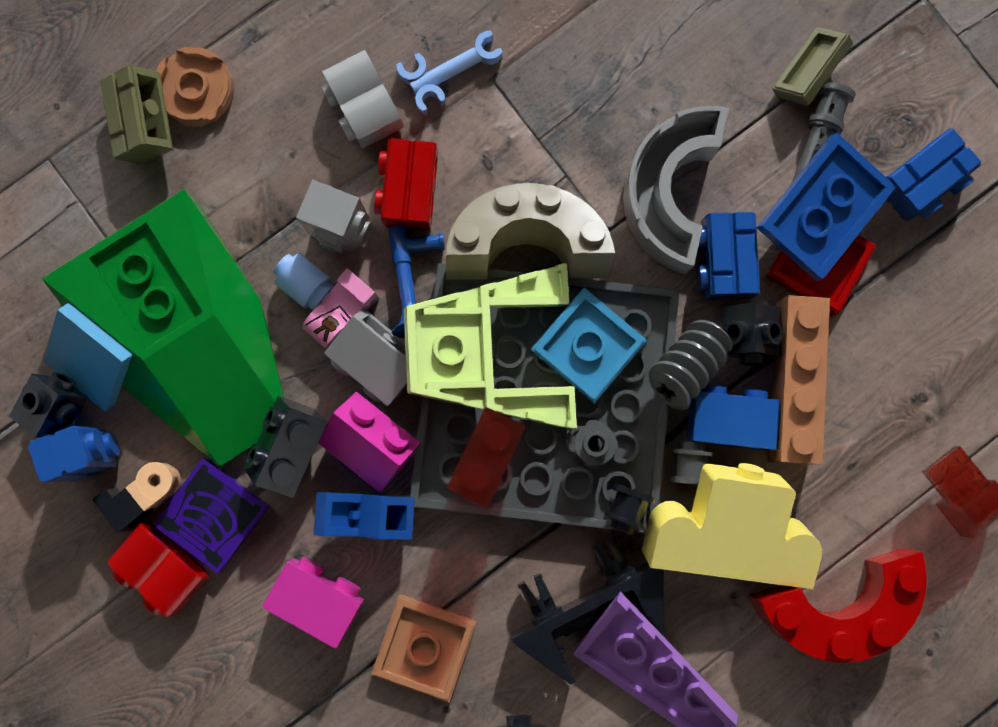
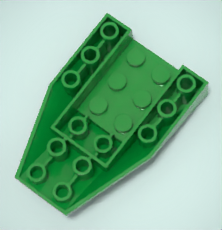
(187, 318)

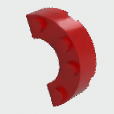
(860, 631)

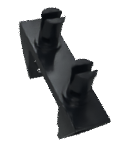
(554, 621)

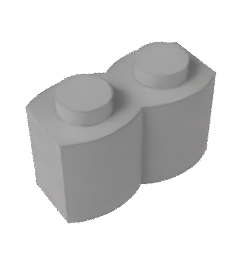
(363, 100)

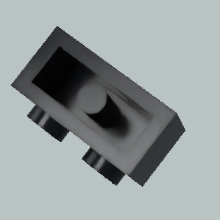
(284, 446)

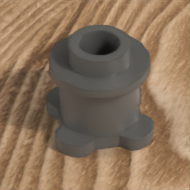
(579, 444)
(690, 462)

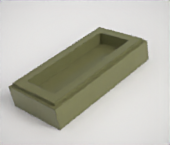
(812, 65)

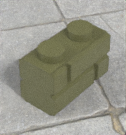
(136, 114)

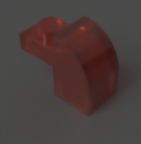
(966, 494)

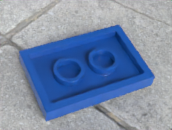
(826, 207)

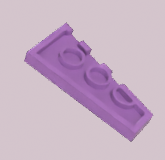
(649, 668)

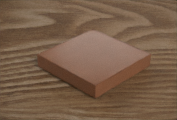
(424, 648)

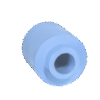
(302, 280)

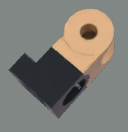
(152, 488)

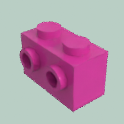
(368, 442)
(314, 601)

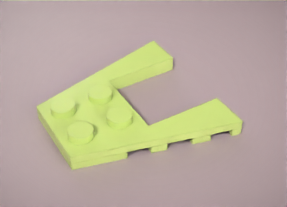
(452, 348)

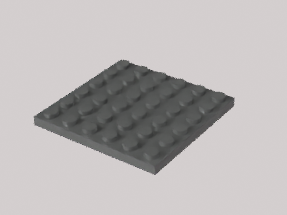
(543, 474)

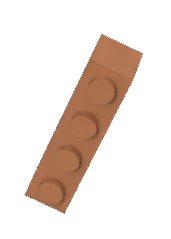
(801, 380)

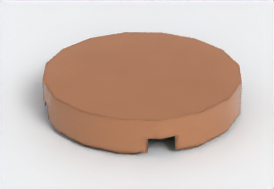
(195, 86)

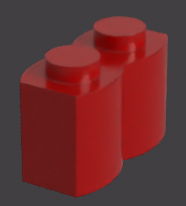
(157, 570)

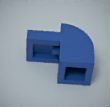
(364, 515)

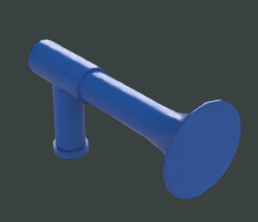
(401, 249)

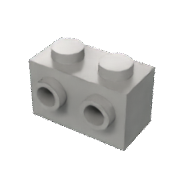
(334, 218)
(371, 357)

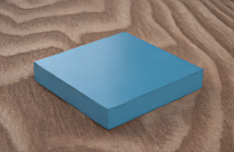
(588, 345)
(87, 356)

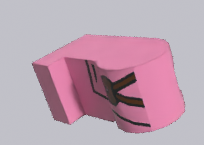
(338, 307)

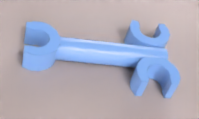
(425, 83)

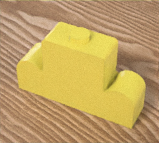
(735, 530)

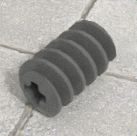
(690, 364)

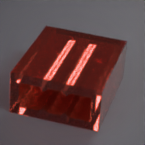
(486, 457)

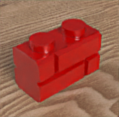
(408, 183)

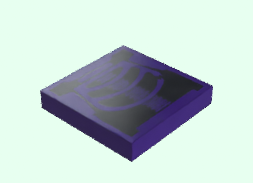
(211, 515)

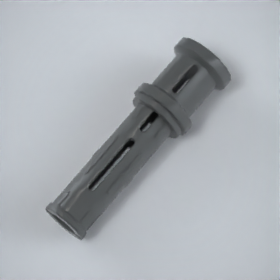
(826, 123)

